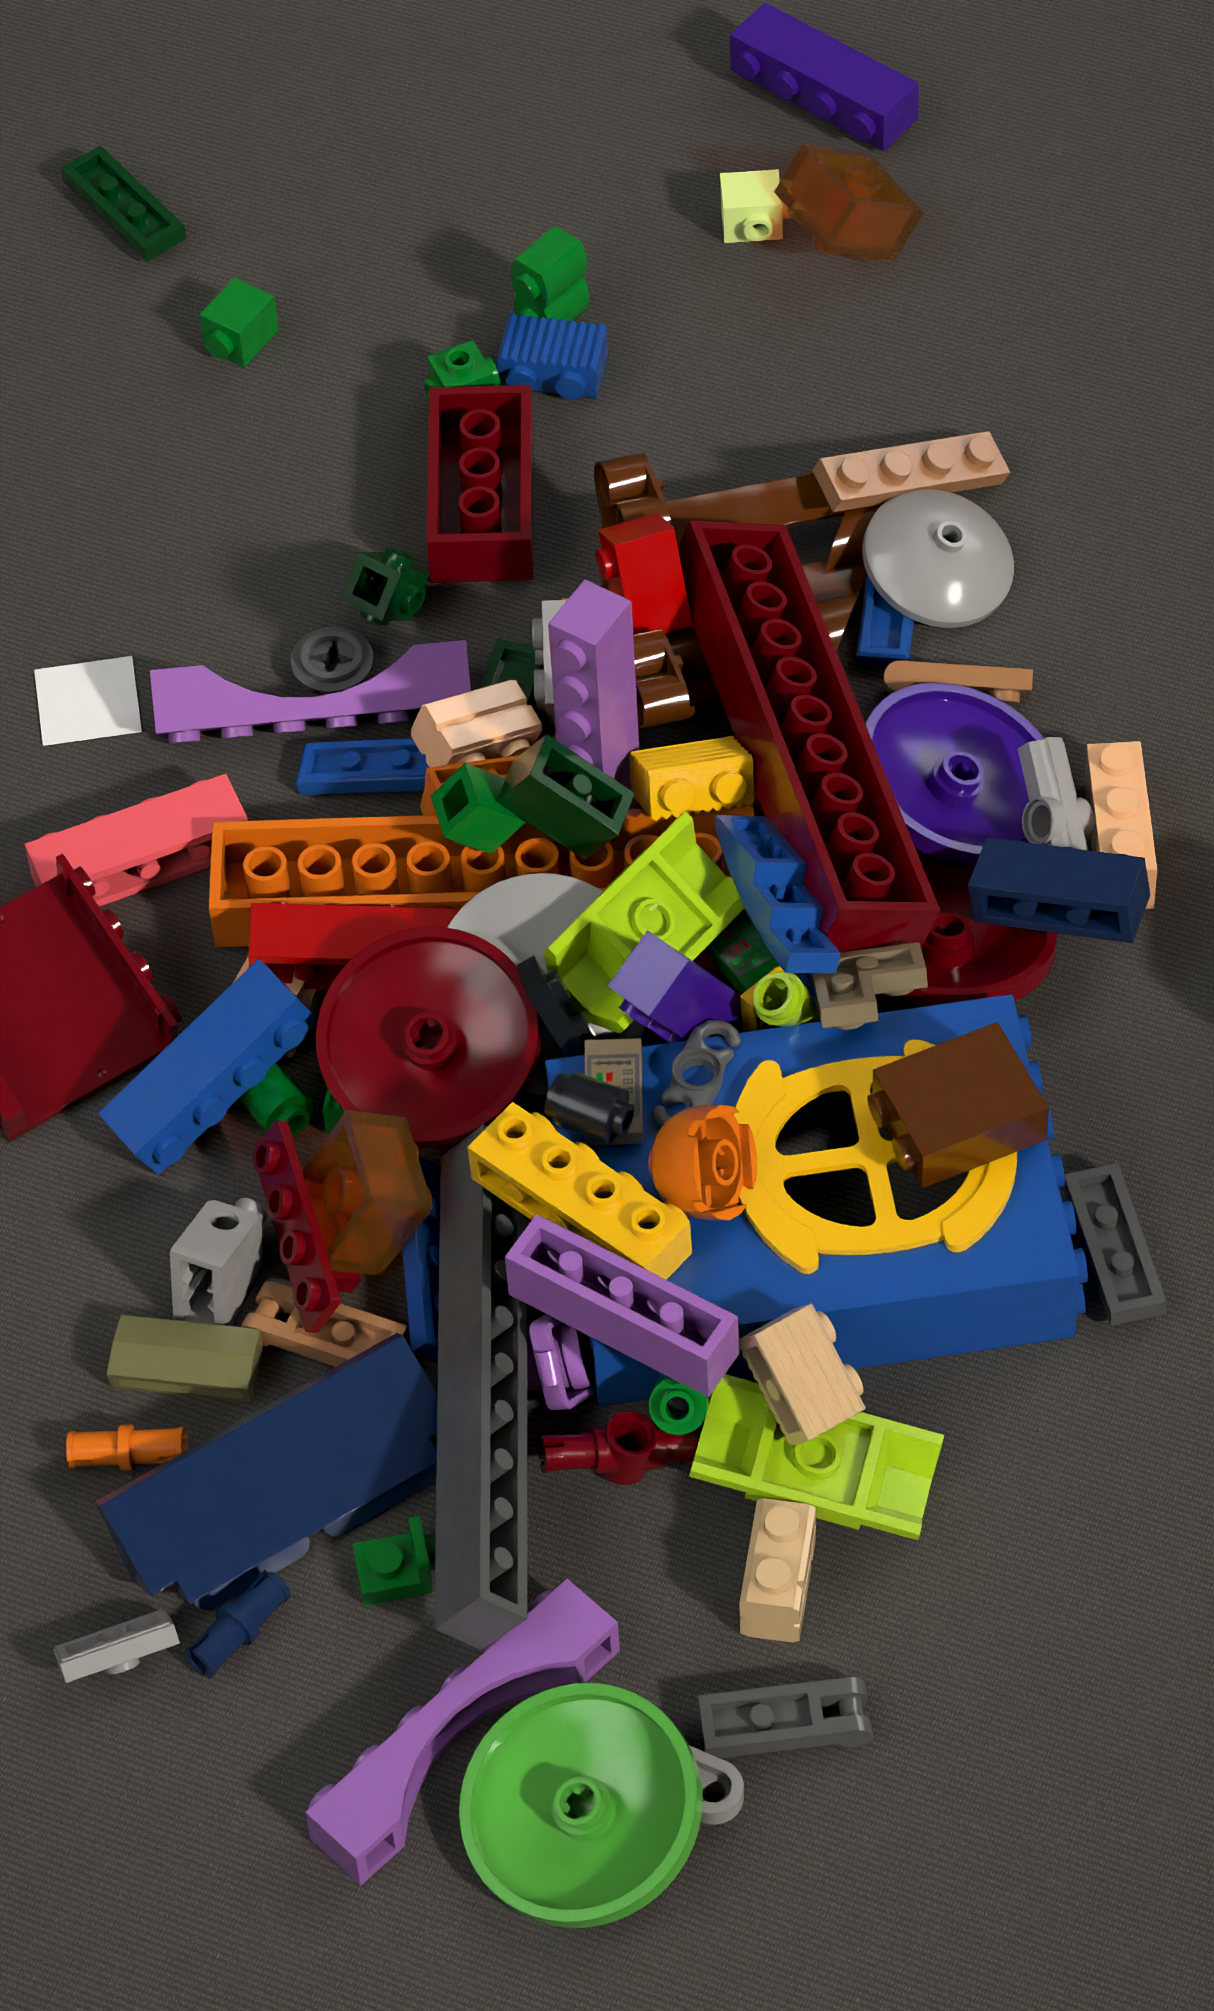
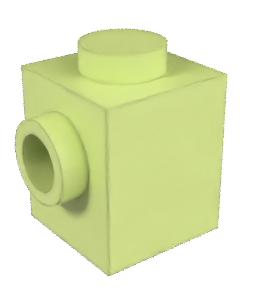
(751, 207)

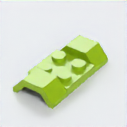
(665, 890)
(853, 1474)

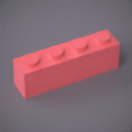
(142, 843)

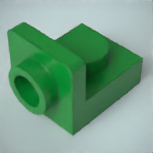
(396, 1565)

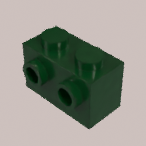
(565, 797)

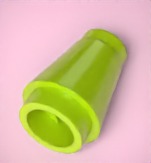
(784, 1000)

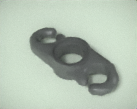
(698, 1054)

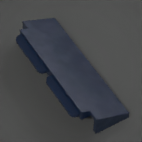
(279, 1475)

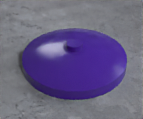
(953, 766)

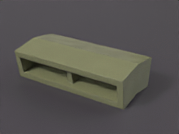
(185, 1358)

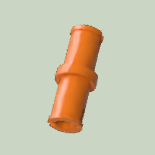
(125, 1447)

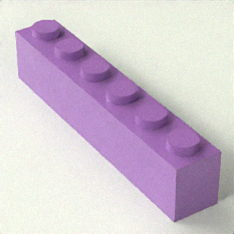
(596, 679)

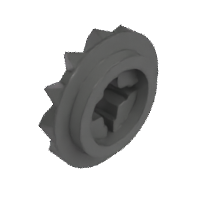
(317, 649)

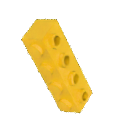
(566, 1183)

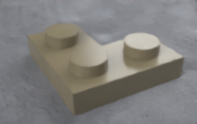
(848, 996)

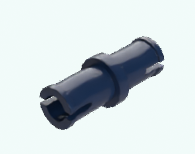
(237, 1624)

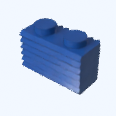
(553, 355)

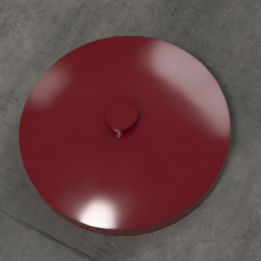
(975, 958)
(429, 1033)

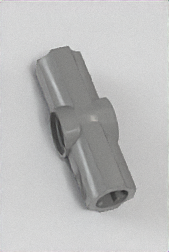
(1053, 811)

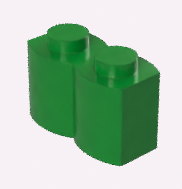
(551, 278)

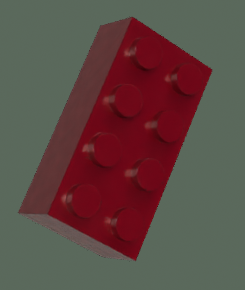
(480, 484)

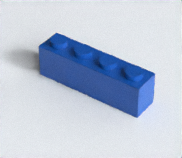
(208, 1067)

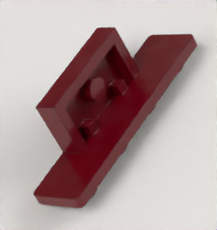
(298, 1231)

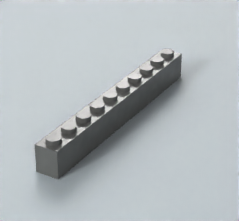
(479, 1413)

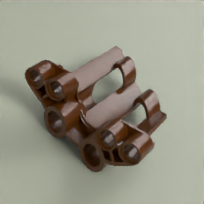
(672, 665)

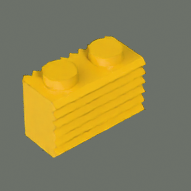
(692, 777)

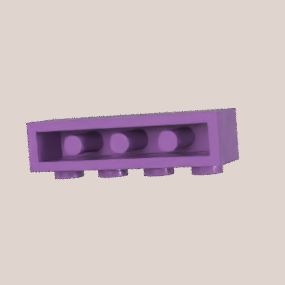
(622, 1305)

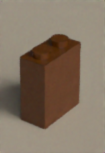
(958, 1105)

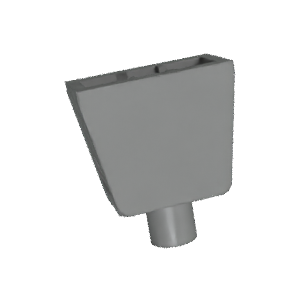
(217, 1262)

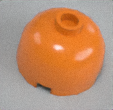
(704, 1162)

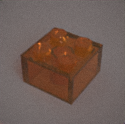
(848, 203)
(367, 1191)

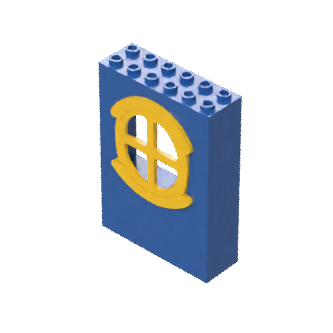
(960, 1280)

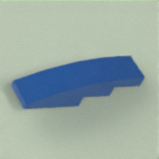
(773, 893)

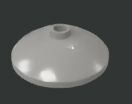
(928, 575)

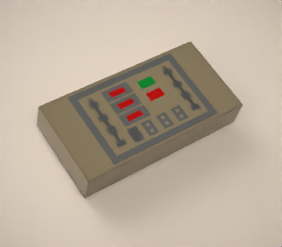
(620, 1065)

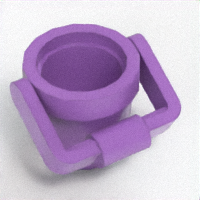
(557, 1361)

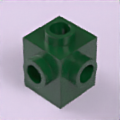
(385, 586)

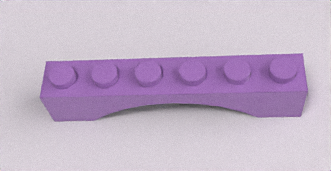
(200, 700)
(368, 1811)

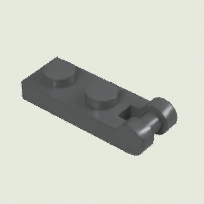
(785, 1718)

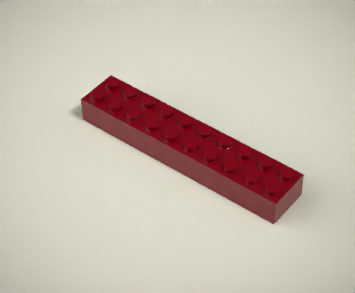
(804, 733)

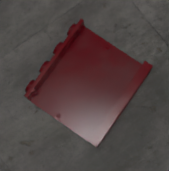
(70, 1002)

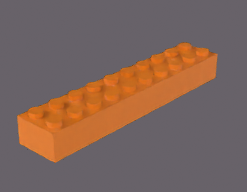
(403, 862)

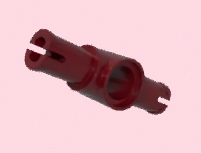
(602, 1454)

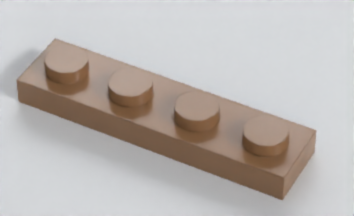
(882, 473)

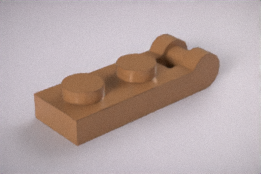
(999, 682)
(340, 1339)

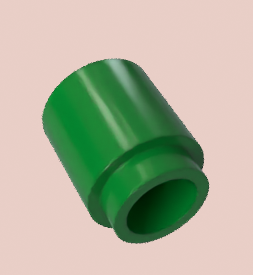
(278, 1099)
(672, 1419)

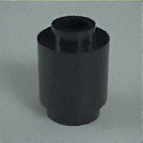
(589, 1107)

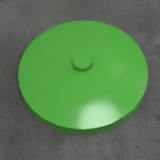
(580, 1805)

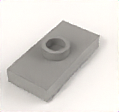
(116, 1647)

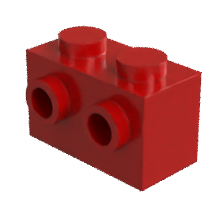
(645, 567)

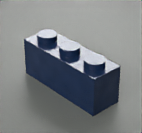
(1059, 890)

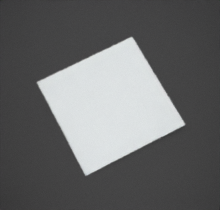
(87, 700)

